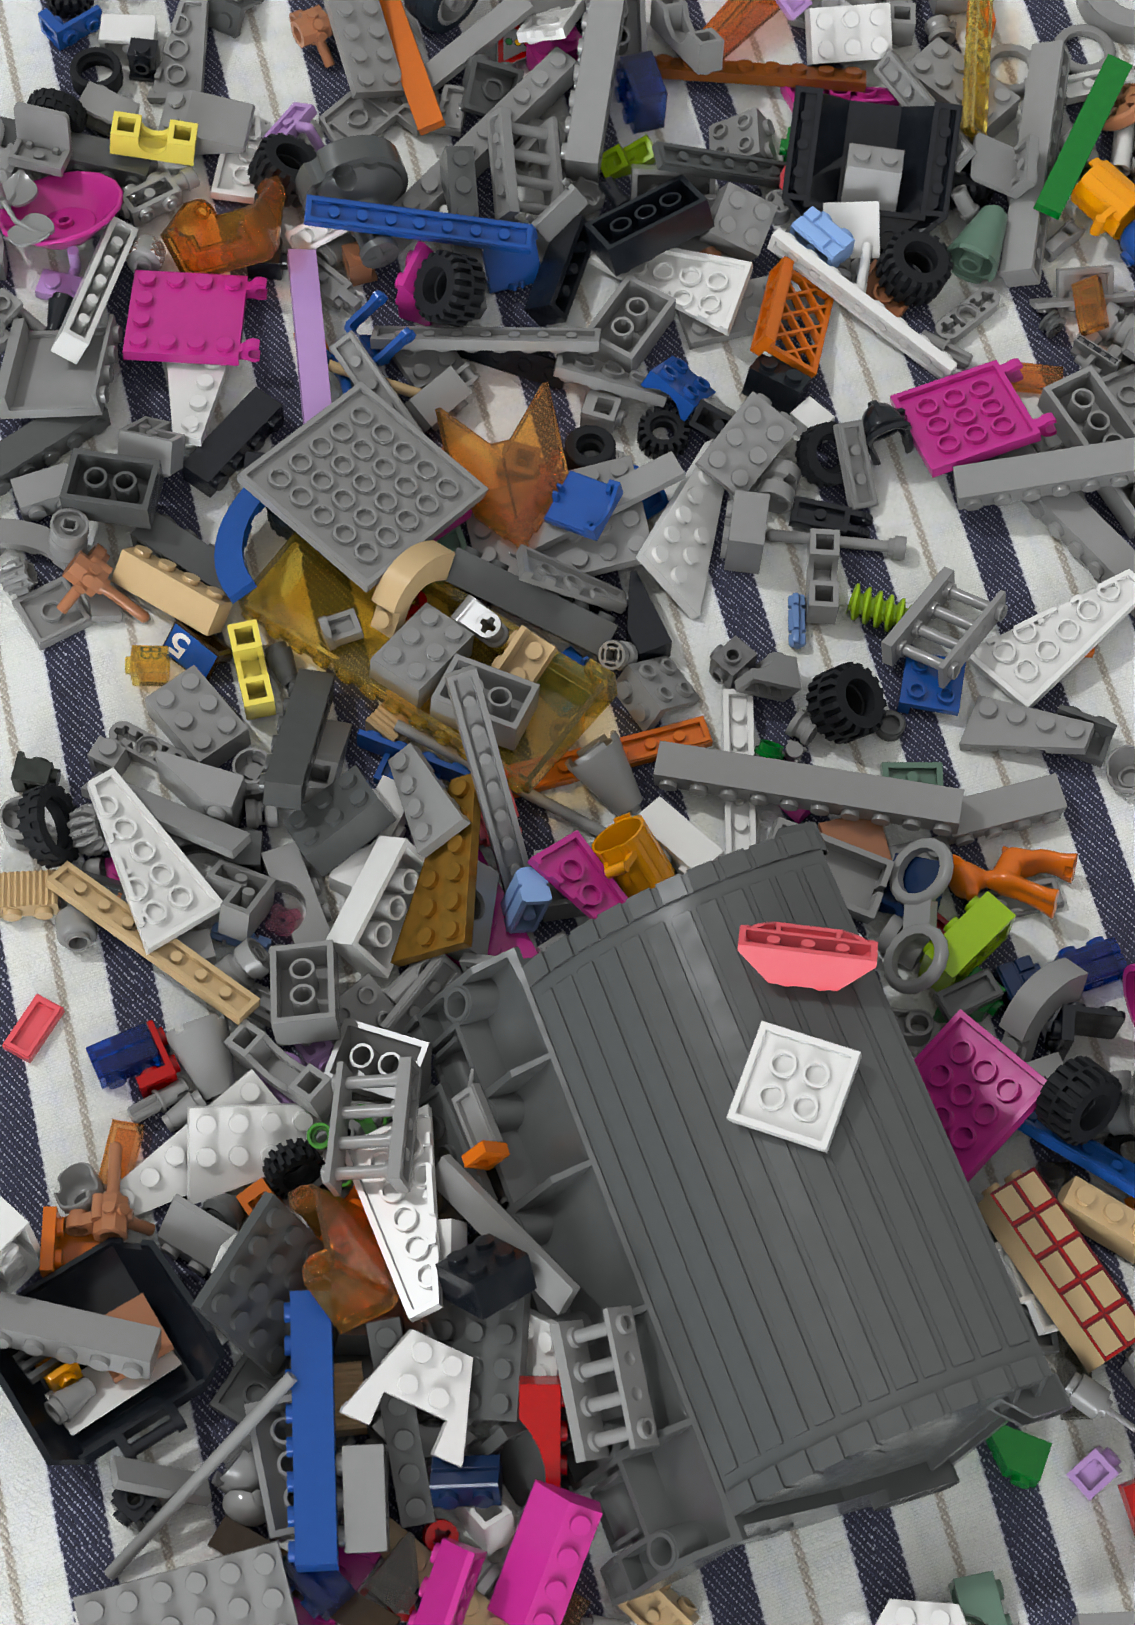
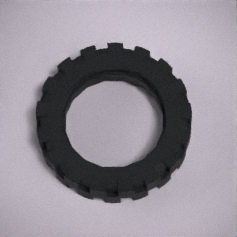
(34, 827)

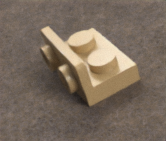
(525, 655)
(661, 1608)

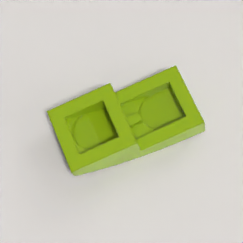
(619, 160)

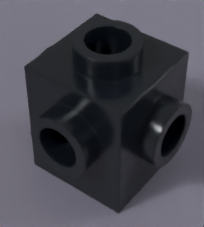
(134, 1515)

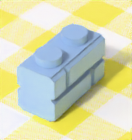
(819, 233)
(525, 901)

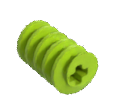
(876, 608)

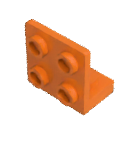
(56, 1245)

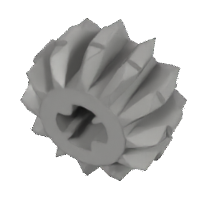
(86, 831)

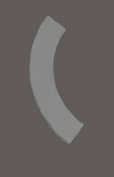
(35, 539)

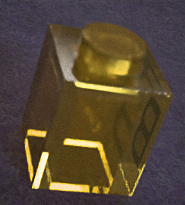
(148, 665)

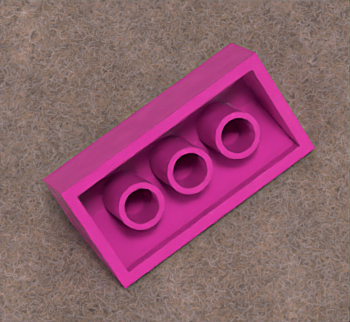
(545, 1556)
(450, 1584)

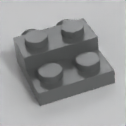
(487, 83)

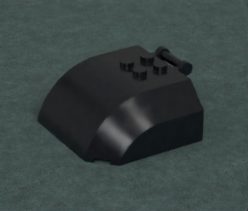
(98, 1284)

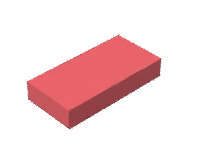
(33, 1028)

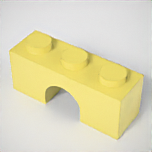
(134, 139)
(251, 669)

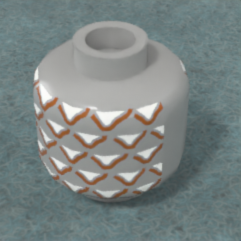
(146, 253)

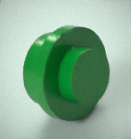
(769, 749)

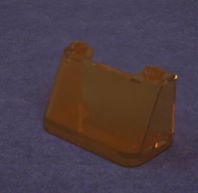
(228, 241)
(350, 1272)

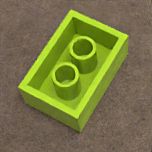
(970, 939)

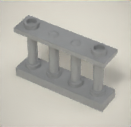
(502, 163)
(929, 607)
(399, 1139)
(579, 1387)

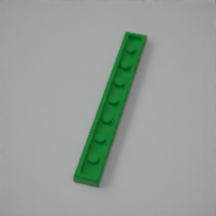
(1082, 137)

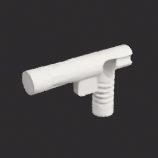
(861, 265)

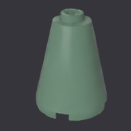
(979, 246)

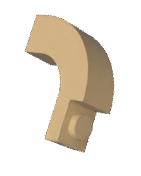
(405, 579)

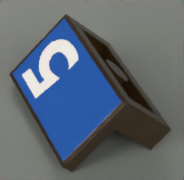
(192, 648)

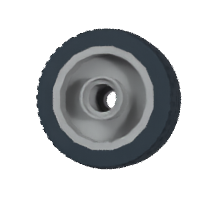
(440, 14)

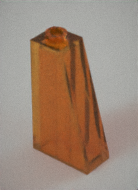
(740, 19)

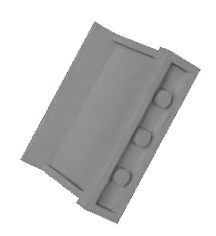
(47, 385)

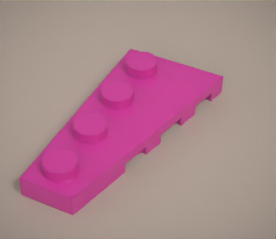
(578, 875)

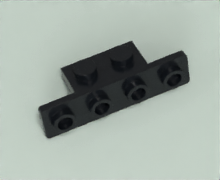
(531, 366)

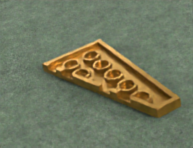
(444, 896)

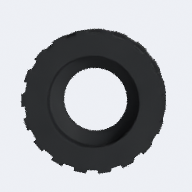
(62, 102)
(807, 456)

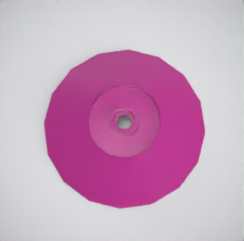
(76, 203)

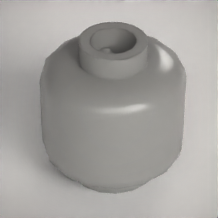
(75, 929)

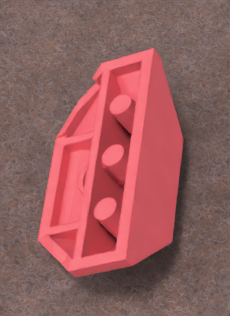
(806, 954)

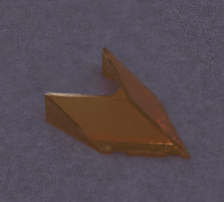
(515, 470)

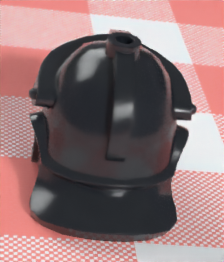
(883, 421)

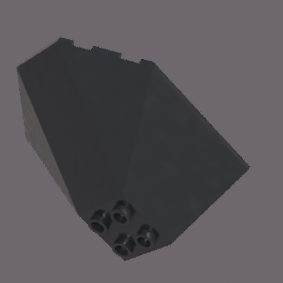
(820, 144)

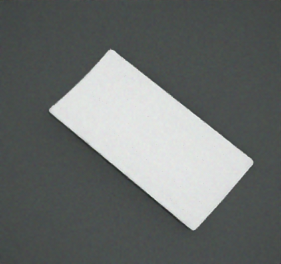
(112, 1395)

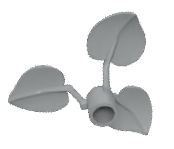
(34, 227)

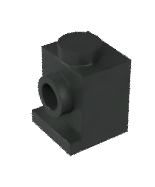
(33, 772)

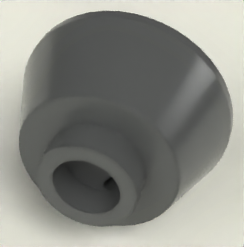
(226, 1209)

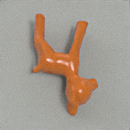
(1010, 875)

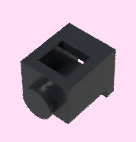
(143, 59)

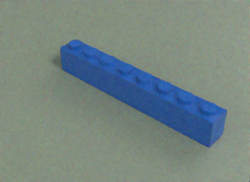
(313, 1436)

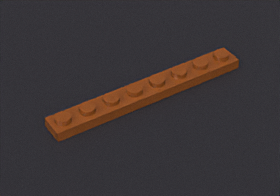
(768, 74)

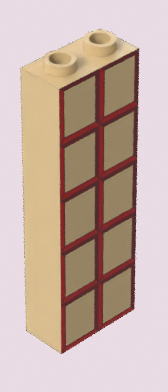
(1059, 1267)

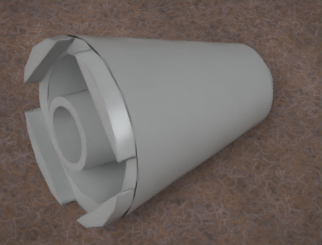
(607, 774)
(204, 1054)

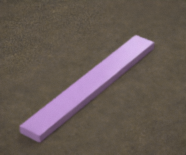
(309, 332)

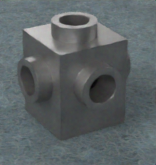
(731, 661)

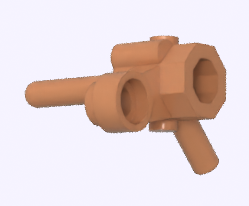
(313, 28)
(89, 576)
(110, 1210)

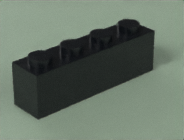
(559, 275)
(225, 447)

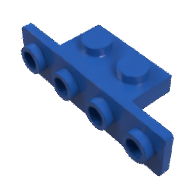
(376, 743)

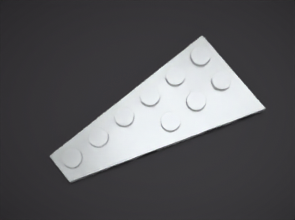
(165, 1170)

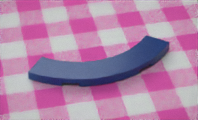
(230, 546)

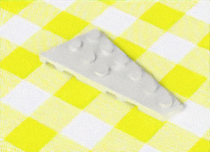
(701, 283)
(193, 397)
(684, 537)
(1050, 644)
(156, 876)
(233, 1140)
(406, 1220)

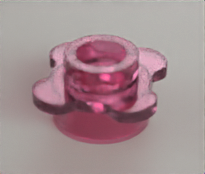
(282, 928)

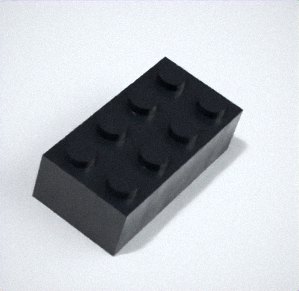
(649, 225)

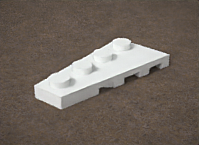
(231, 175)

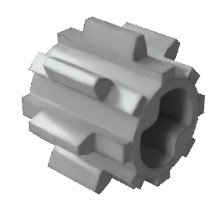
(18, 577)

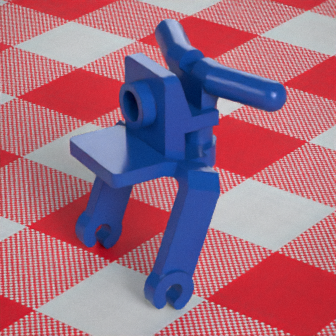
(379, 356)

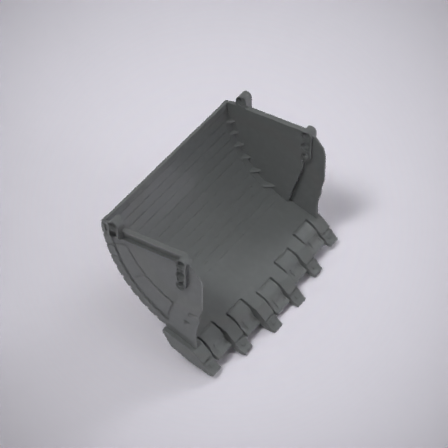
(797, 1311)

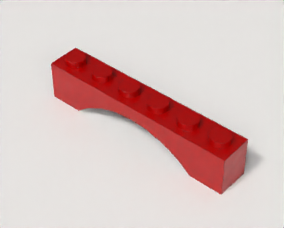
(541, 1414)

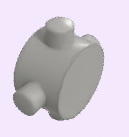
(794, 751)

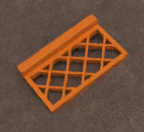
(776, 309)

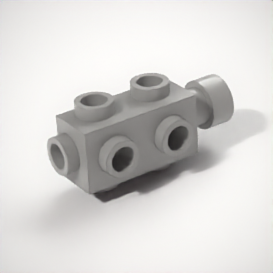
(156, 195)

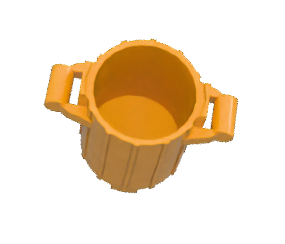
(1105, 198)
(632, 855)

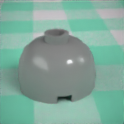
(240, 1470)

